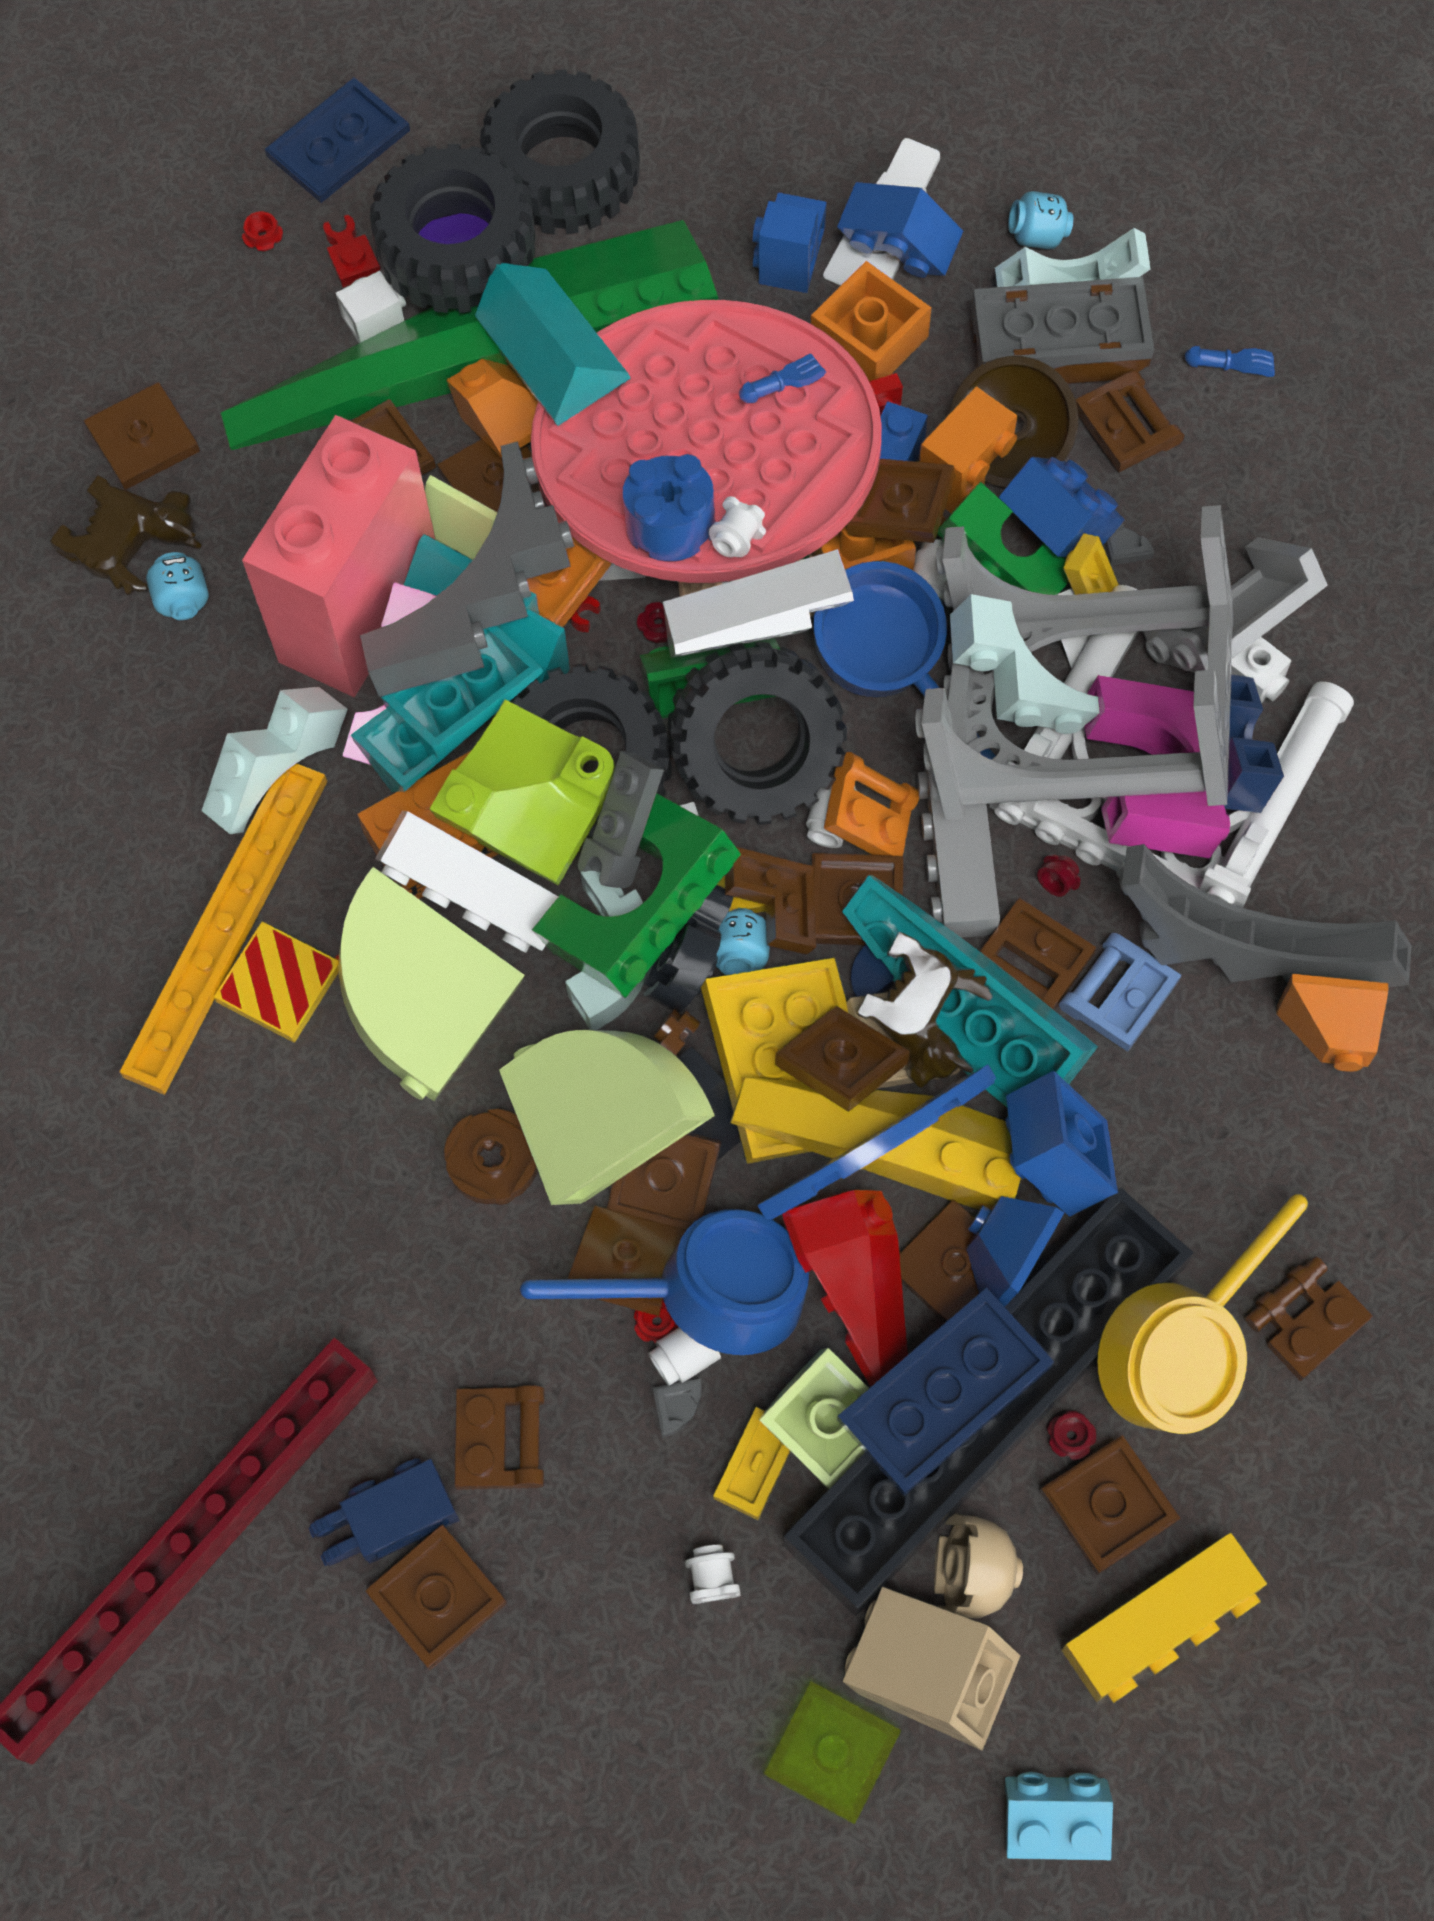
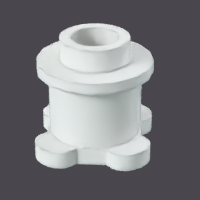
(737, 528)
(712, 1575)

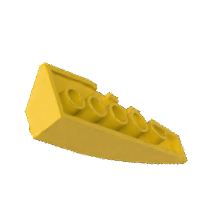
(955, 1158)

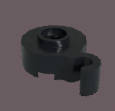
(691, 956)

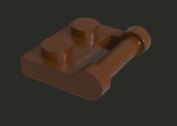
(1117, 426)
(1043, 945)
(482, 1438)

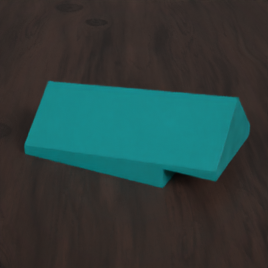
(547, 340)
(438, 566)
(436, 717)

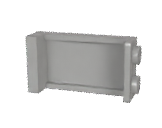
(1276, 587)

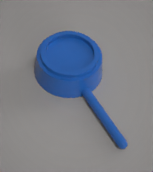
(884, 635)
(724, 1285)

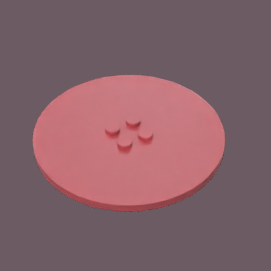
(792, 453)

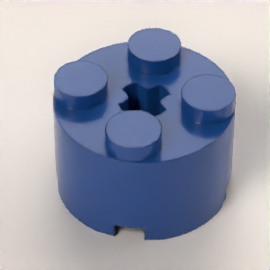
(668, 506)

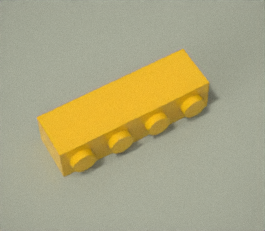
(1163, 1618)

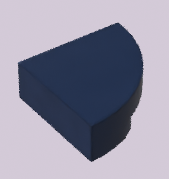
(869, 974)

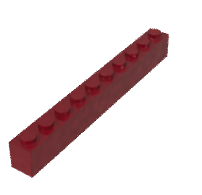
(181, 1551)

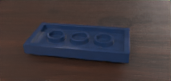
(945, 1391)

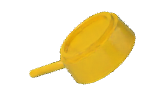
(1180, 1356)

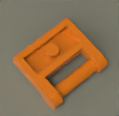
(862, 818)

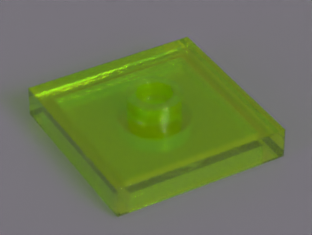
(832, 1753)

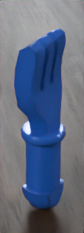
(1246, 361)
(796, 374)

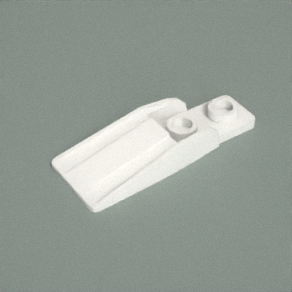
(910, 167)

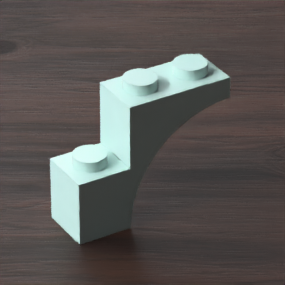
(1025, 692)
(253, 760)

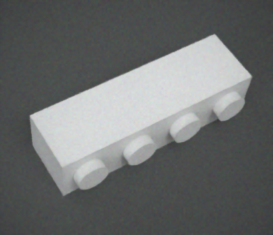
(466, 878)

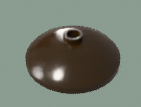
(1039, 398)

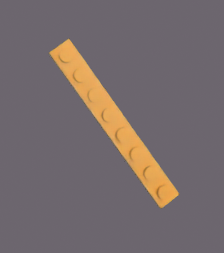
(223, 929)

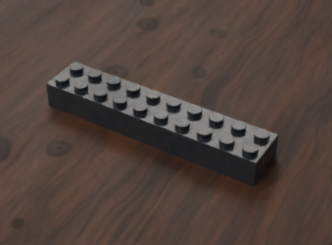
(867, 1527)

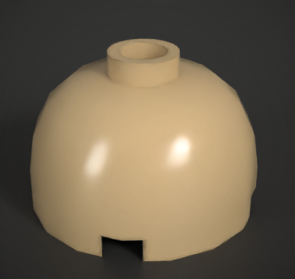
(976, 1567)

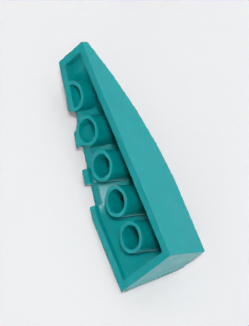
(1010, 1032)

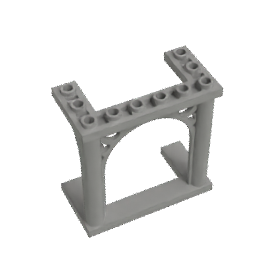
(954, 717)

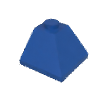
(1009, 1244)

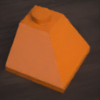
(494, 403)
(1335, 1018)

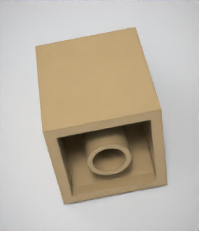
(931, 1666)

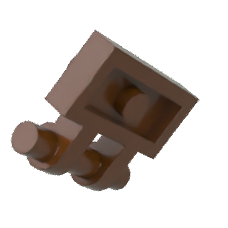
(1316, 1331)

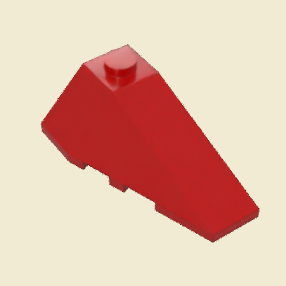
(857, 1261)

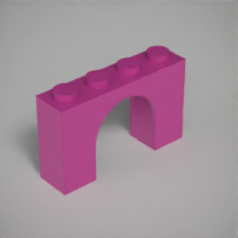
(1159, 723)

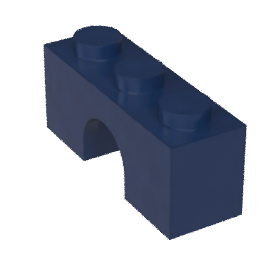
(1253, 764)

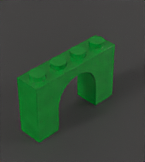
(625, 946)

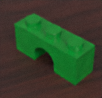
(982, 519)

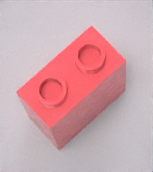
(336, 550)

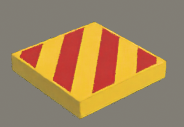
(277, 982)

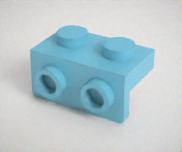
(1058, 1817)

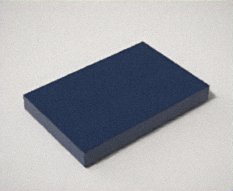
(337, 140)

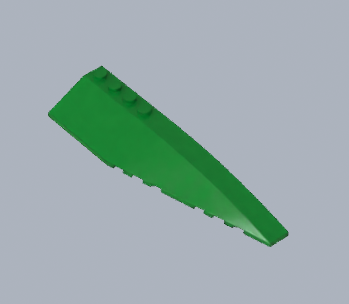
(421, 353)

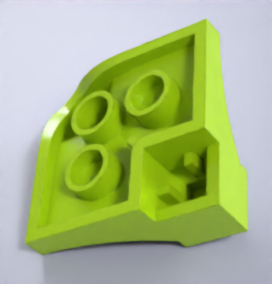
(527, 791)

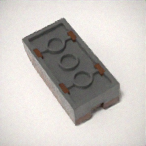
(1075, 327)

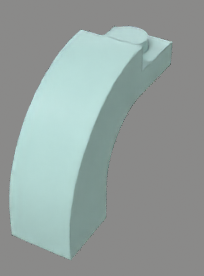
(1120, 259)
(592, 999)

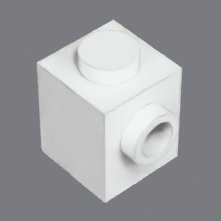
(370, 306)
(1265, 665)

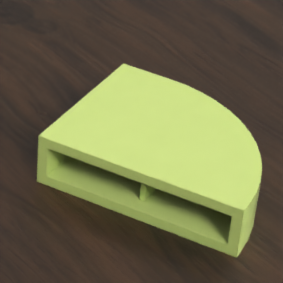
(417, 985)
(599, 1107)

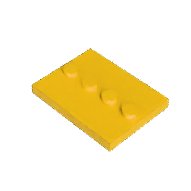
(758, 1016)

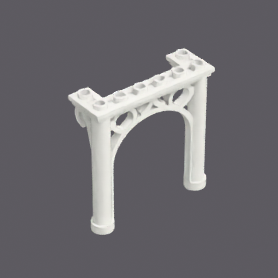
(1223, 877)

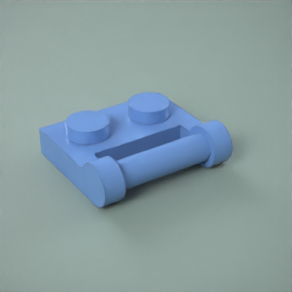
(1133, 998)

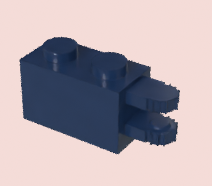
(388, 1513)

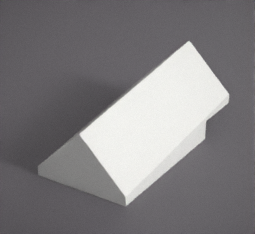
(756, 606)

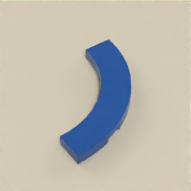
(878, 1144)

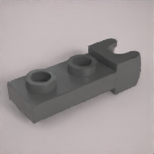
(622, 821)

